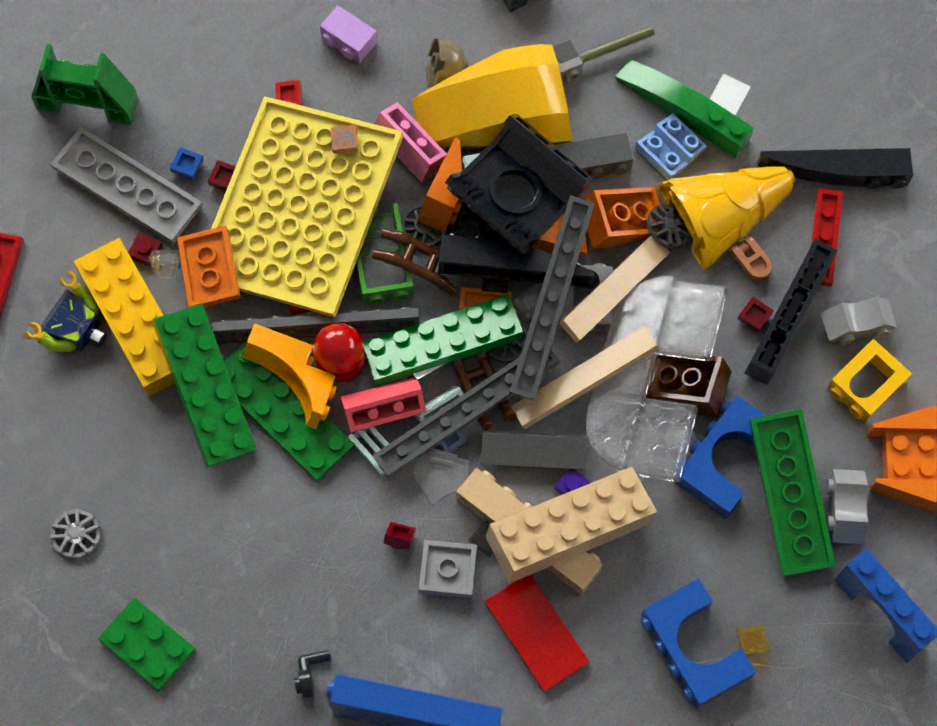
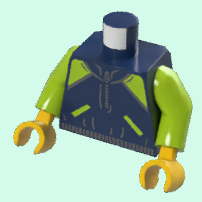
(71, 322)

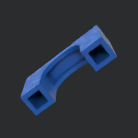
(699, 473)
(870, 578)
(700, 681)

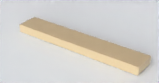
(613, 288)
(585, 377)

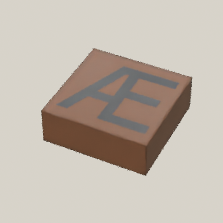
(344, 139)

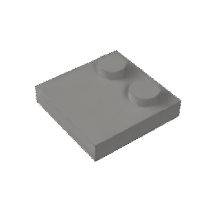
(447, 569)

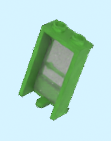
(376, 278)

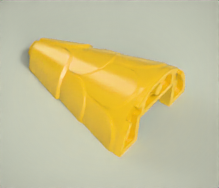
(725, 206)

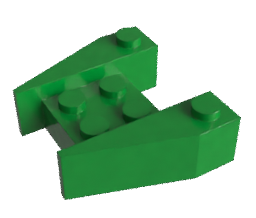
(86, 86)

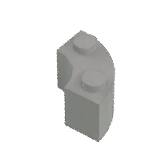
(858, 320)
(847, 506)

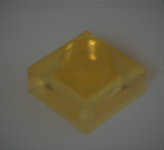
(752, 639)

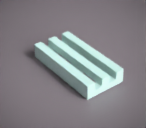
(362, 433)

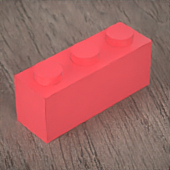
(383, 404)

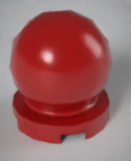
(339, 351)

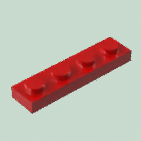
(826, 224)

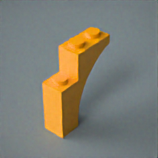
(292, 363)

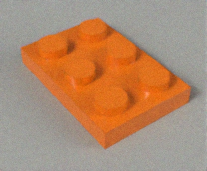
(208, 267)

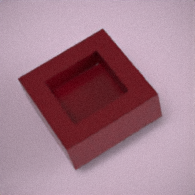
(221, 175)
(142, 248)
(755, 314)
(399, 536)

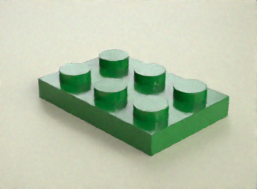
(147, 644)

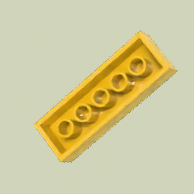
(127, 311)

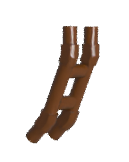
(406, 261)
(485, 370)

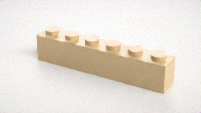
(495, 503)

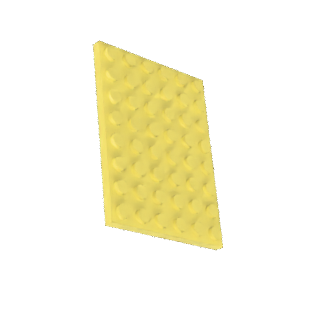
(301, 209)

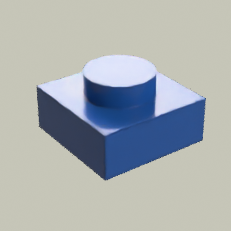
(186, 163)

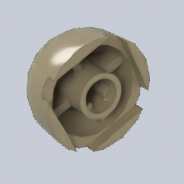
(445, 61)

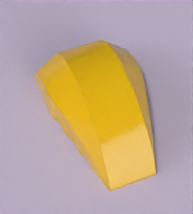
(484, 95)

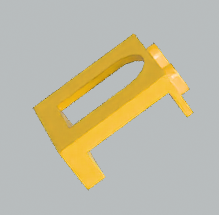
(864, 407)

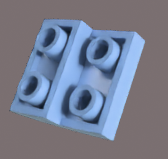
(670, 146)

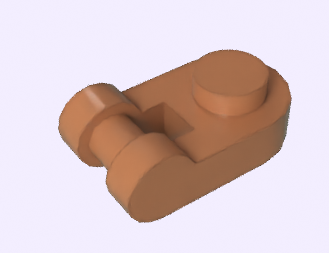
(758, 265)

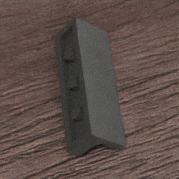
(534, 449)

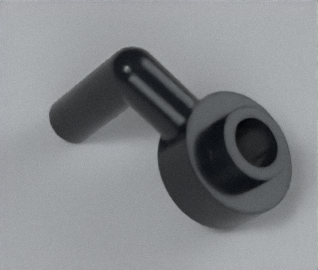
(304, 682)

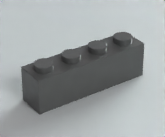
(600, 155)

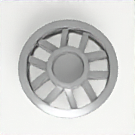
(75, 533)

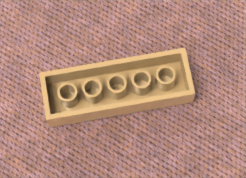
(570, 524)

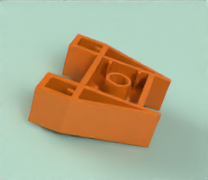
(909, 458)

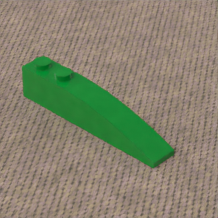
(689, 106)

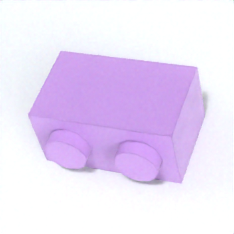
(348, 34)

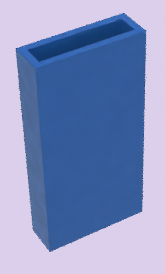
(401, 706)

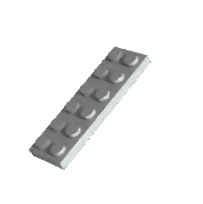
(126, 185)

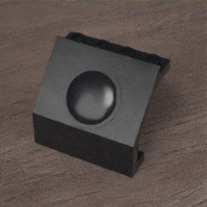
(519, 184)

